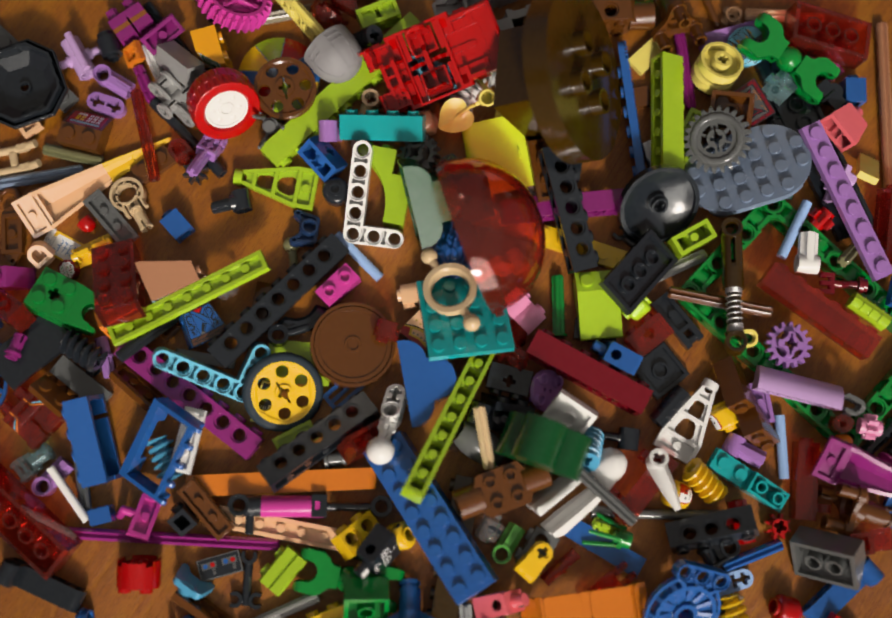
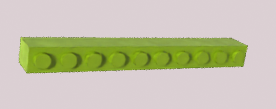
(327, 106)

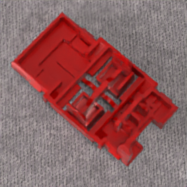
(469, 42)

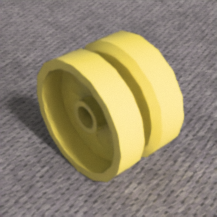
(717, 67)

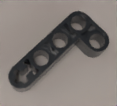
(53, 590)

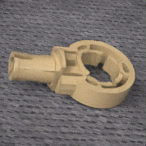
(134, 205)

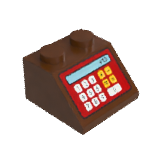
(85, 131)

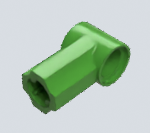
(508, 540)

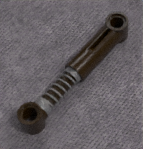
(733, 284)

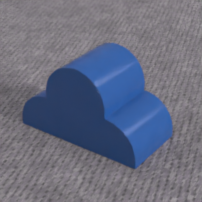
(424, 381)

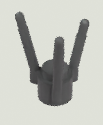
(269, 125)

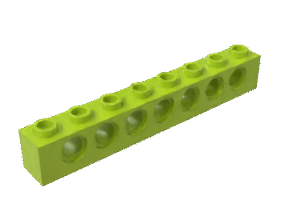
(446, 428)

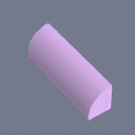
(798, 388)

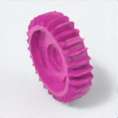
(237, 14)

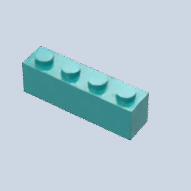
(382, 127)

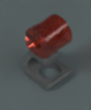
(843, 423)

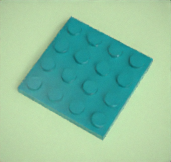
(446, 334)

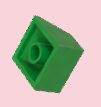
(366, 597)

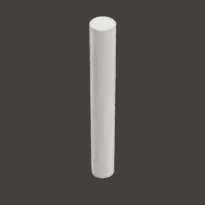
(67, 492)

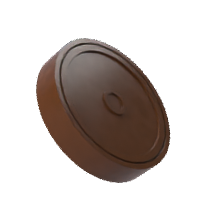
(345, 347)

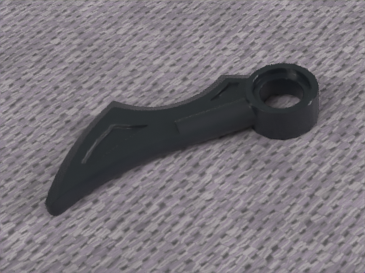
(295, 326)

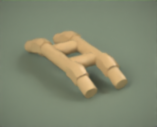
(15, 167)

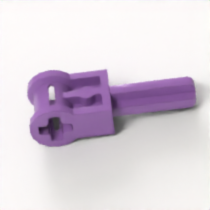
(207, 150)

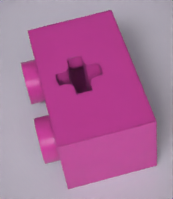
(338, 286)

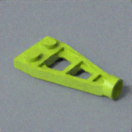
(304, 191)

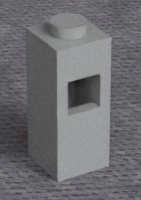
(179, 62)

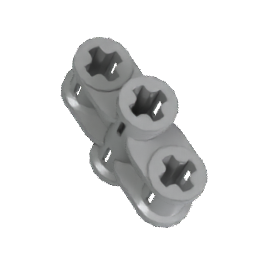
(172, 96)

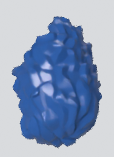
(450, 248)

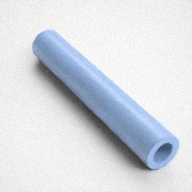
(794, 229)
(360, 258)
(781, 447)

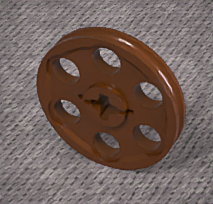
(276, 84)

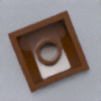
(737, 101)

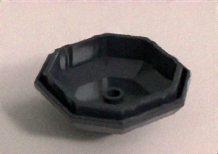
(35, 66)

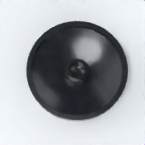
(658, 200)

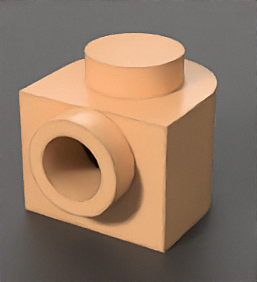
(40, 254)
(408, 296)

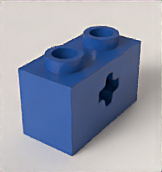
(322, 158)

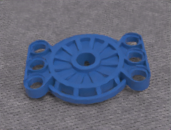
(687, 592)

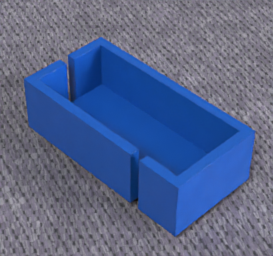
(91, 440)

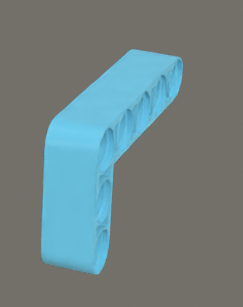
(214, 374)

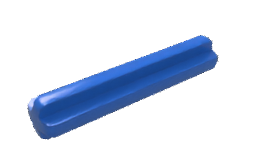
(753, 555)

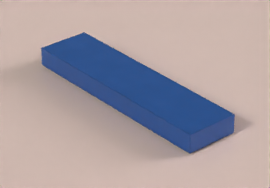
(610, 554)

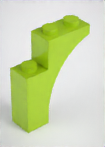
(395, 198)

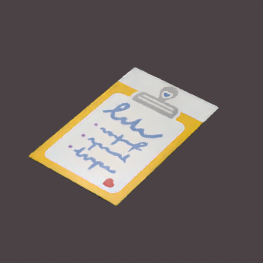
(62, 244)

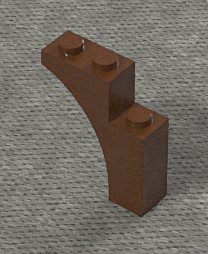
(742, 402)

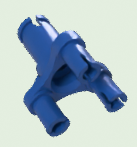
(410, 600)

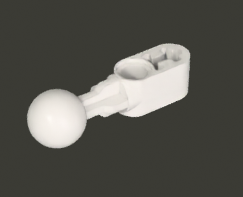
(381, 449)

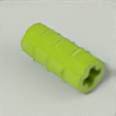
(868, 311)

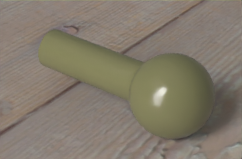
(291, 251)

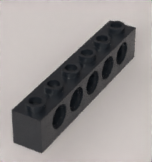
(563, 219)
(314, 452)

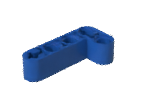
(835, 597)

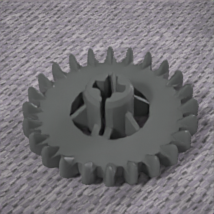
(713, 119)

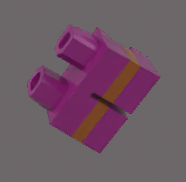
(121, 22)

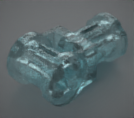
(31, 463)

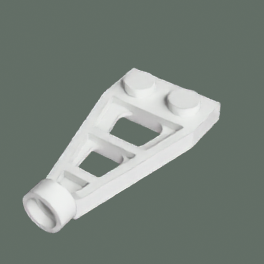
(676, 444)

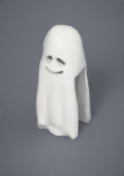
(610, 470)

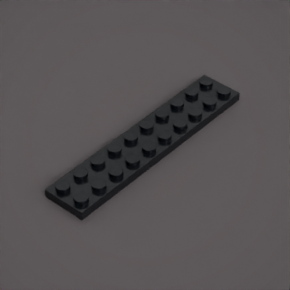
(795, 115)

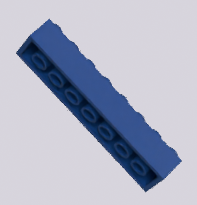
(436, 526)

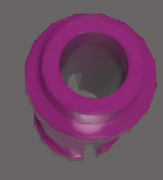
(15, 347)

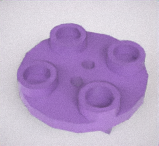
(545, 388)

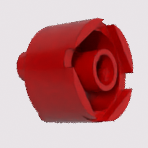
(138, 573)

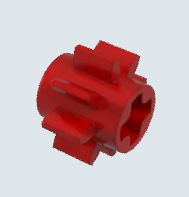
(821, 219)
(781, 522)

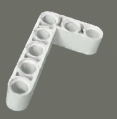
(361, 203)

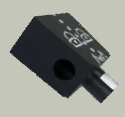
(376, 552)

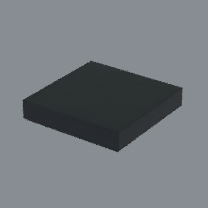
(661, 370)

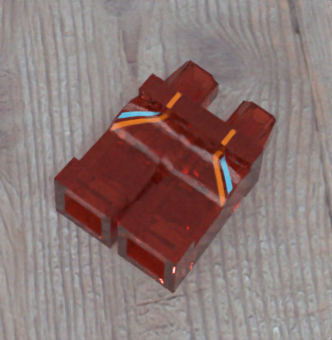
(31, 418)

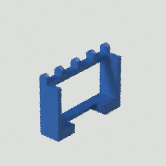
(135, 459)

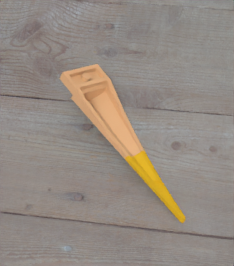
(55, 202)

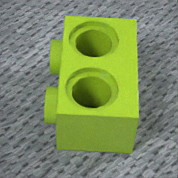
(381, 13)

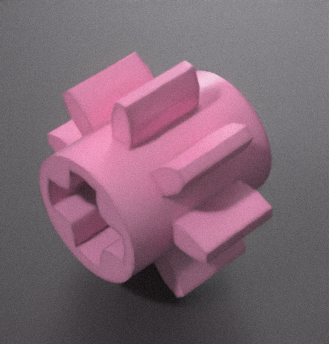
(869, 426)

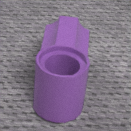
(114, 81)
(329, 131)
(740, 449)
(65, 469)

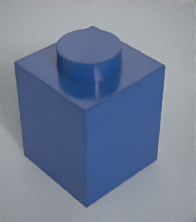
(854, 90)
(177, 225)

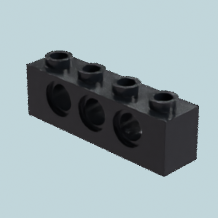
(701, 524)

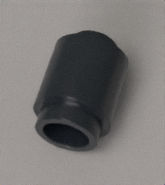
(109, 46)

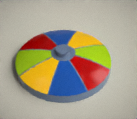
(272, 49)

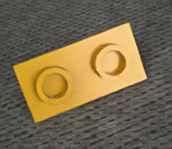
(82, 254)

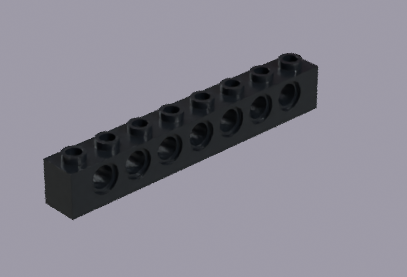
(336, 253)

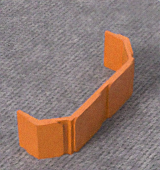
(603, 603)

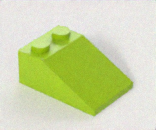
(596, 312)

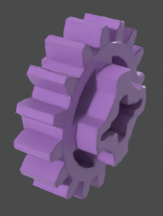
(785, 352)

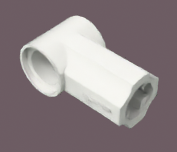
(807, 257)

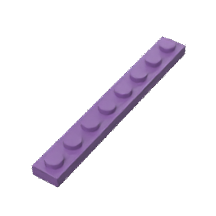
(846, 201)

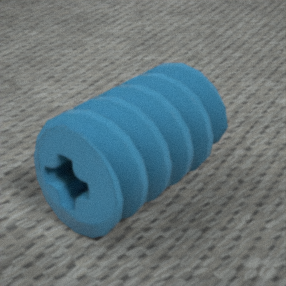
(595, 452)
(163, 455)

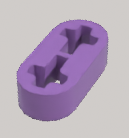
(106, 109)

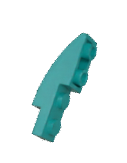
(747, 480)

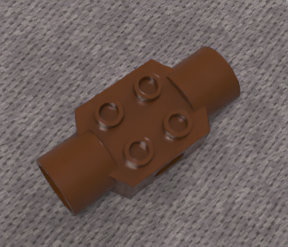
(626, 15)
(500, 489)

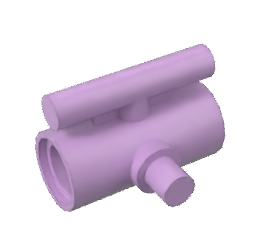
(78, 56)

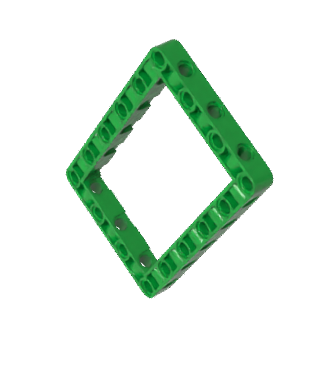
(781, 219)

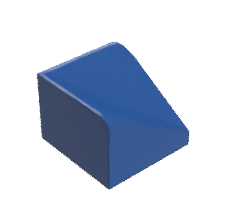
(102, 514)

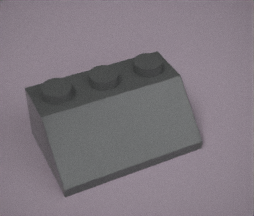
(828, 557)

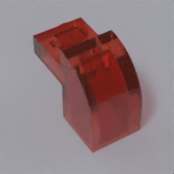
(518, 357)
(874, 539)

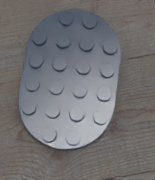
(768, 174)

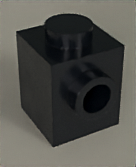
(182, 518)

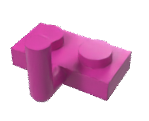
(142, 517)

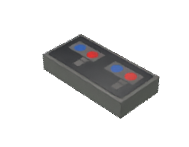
(220, 565)

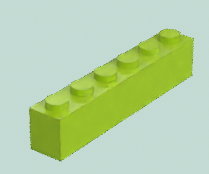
(667, 110)

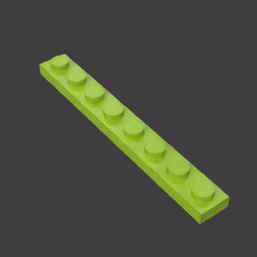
(191, 297)

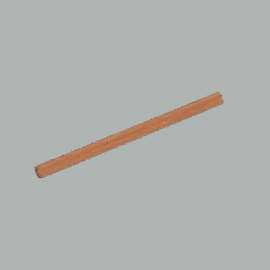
(885, 99)

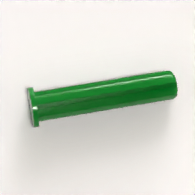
(558, 309)

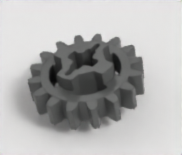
(423, 152)

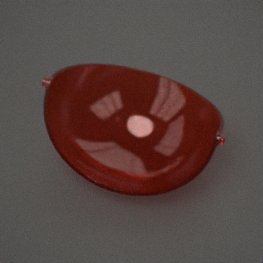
(496, 228)

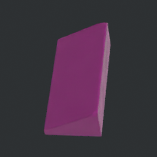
(162, 32)

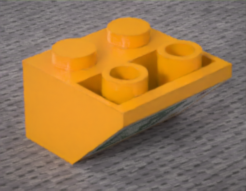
(211, 47)

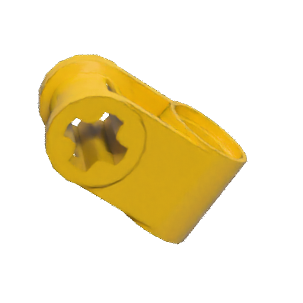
(531, 564)

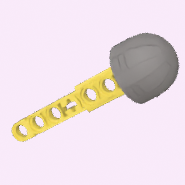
(331, 50)

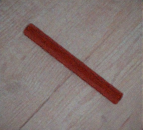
(145, 135)

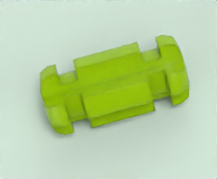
(602, 525)

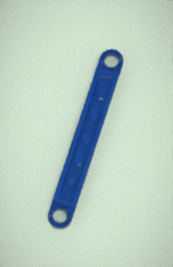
(630, 110)

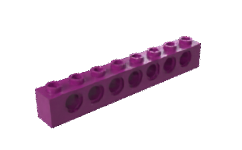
(245, 448)

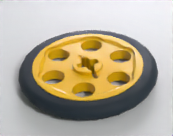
(266, 368)

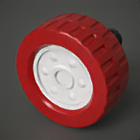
(222, 102)

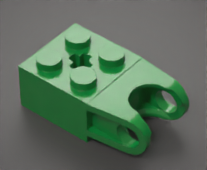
(68, 309)

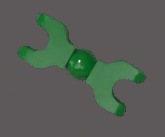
(788, 58)
(332, 575)

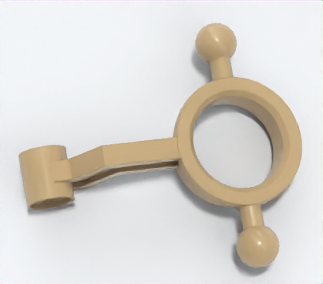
(429, 256)

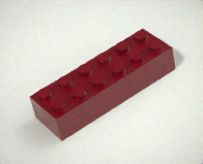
(589, 373)

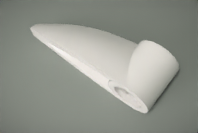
(662, 476)

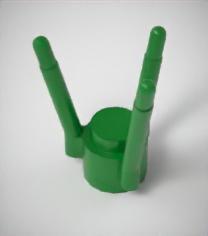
(619, 537)

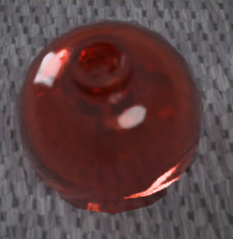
(326, 14)

